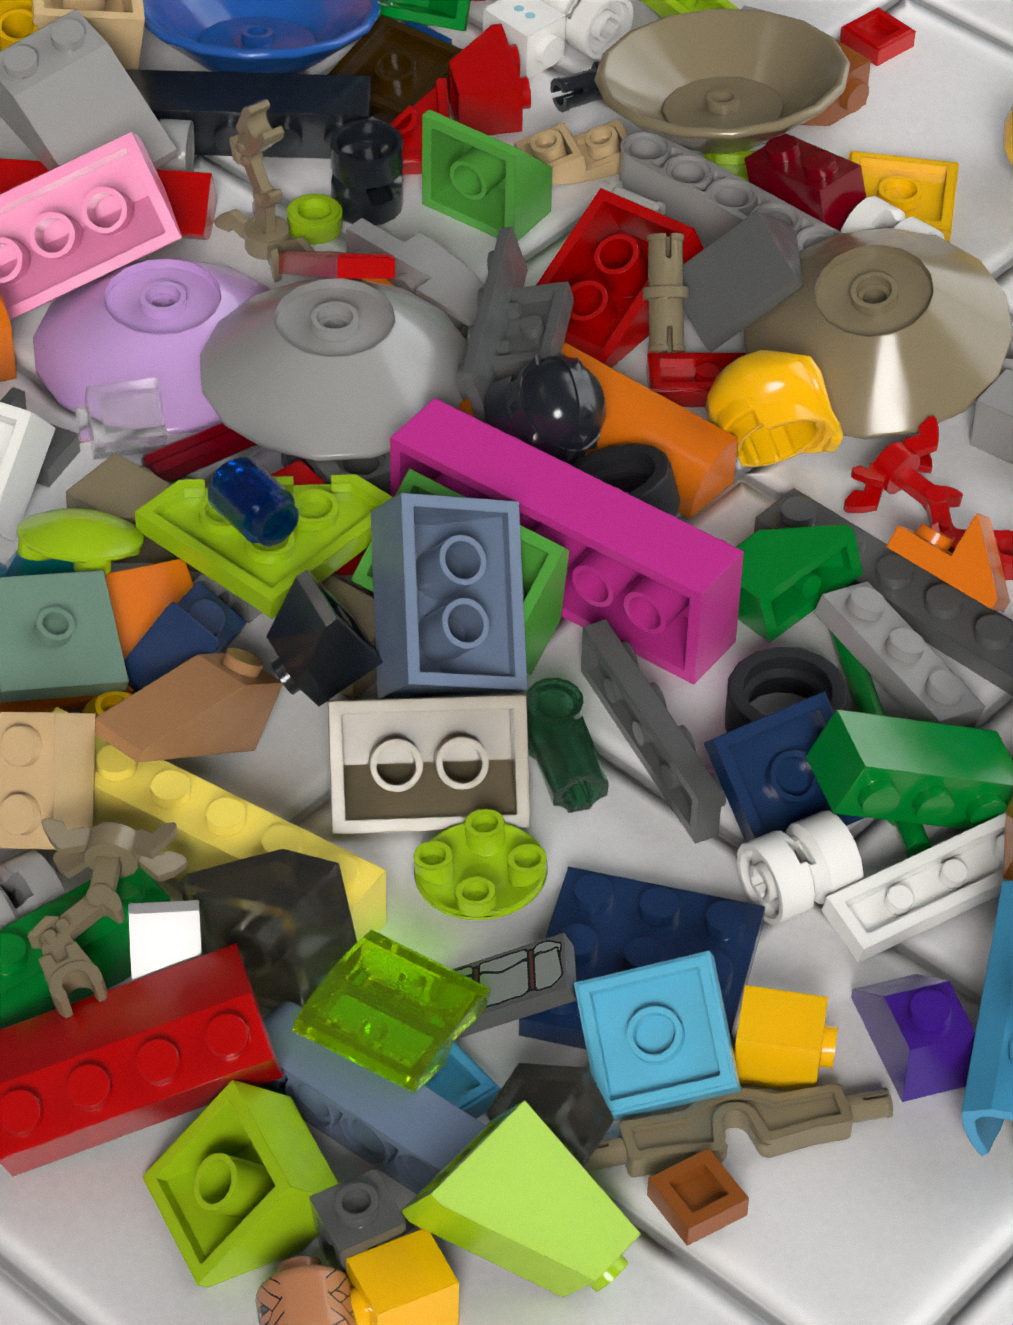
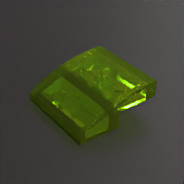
(391, 1010)

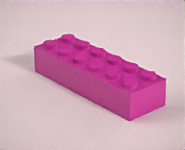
(628, 562)

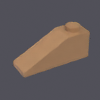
(195, 710)

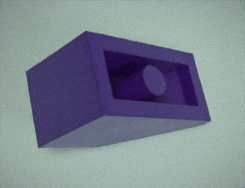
(918, 1033)

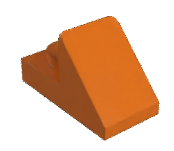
(972, 566)

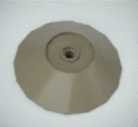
(722, 77)
(894, 327)

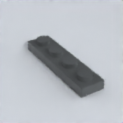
(651, 731)

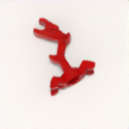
(898, 470)

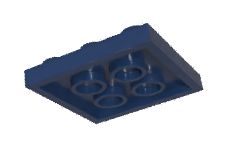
(638, 923)

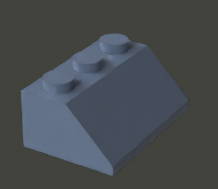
(448, 597)

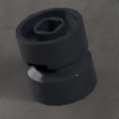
(367, 171)

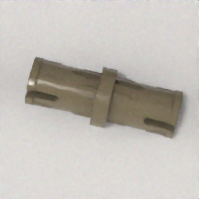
(665, 293)

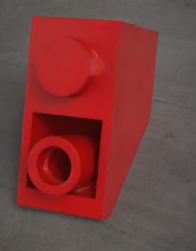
(487, 85)

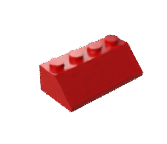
(130, 1059)

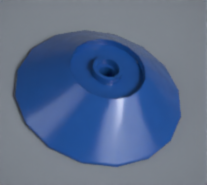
(259, 33)

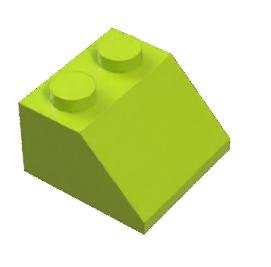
(240, 1184)

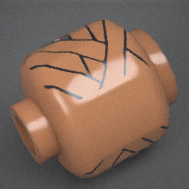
(305, 1295)

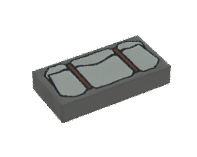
(524, 981)

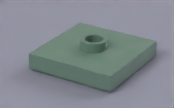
(58, 637)

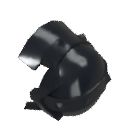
(550, 406)

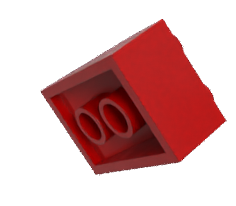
(607, 274)

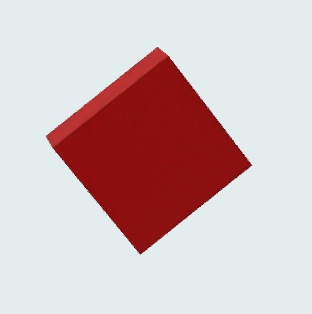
(878, 36)

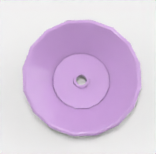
(141, 326)

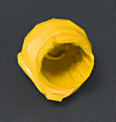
(774, 407)

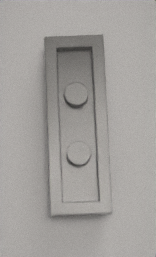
(897, 656)

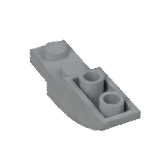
(423, 270)

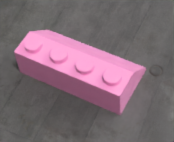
(81, 223)

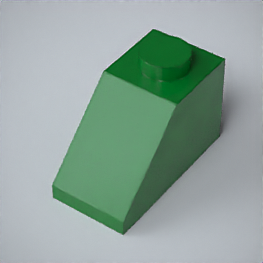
(790, 571)

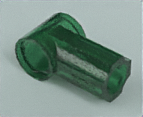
(564, 745)

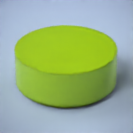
(315, 218)

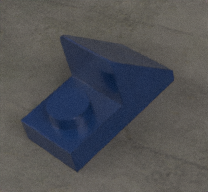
(191, 627)

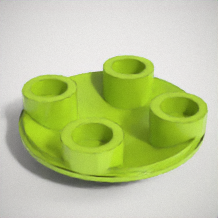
(78, 536)
(480, 868)

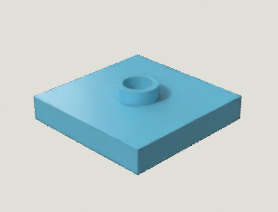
(658, 1035)

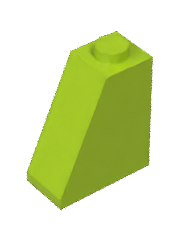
(526, 1207)

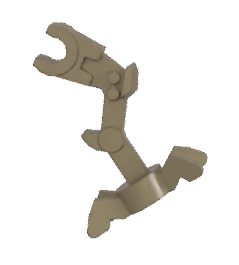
(265, 232)
(112, 854)

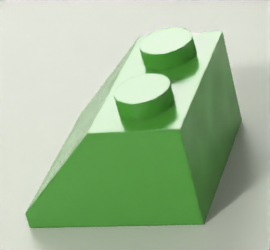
(482, 178)

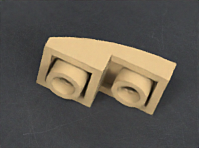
(581, 157)

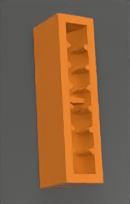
(697, 449)

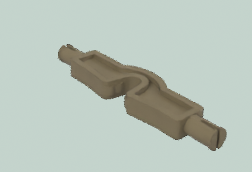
(772, 1122)

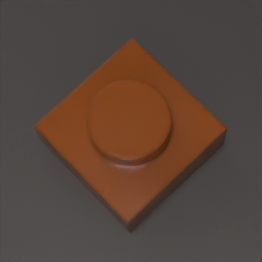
(697, 1196)

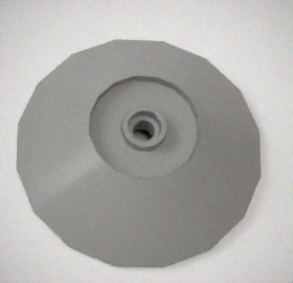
(330, 367)

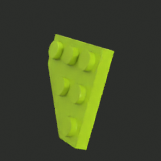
(328, 534)

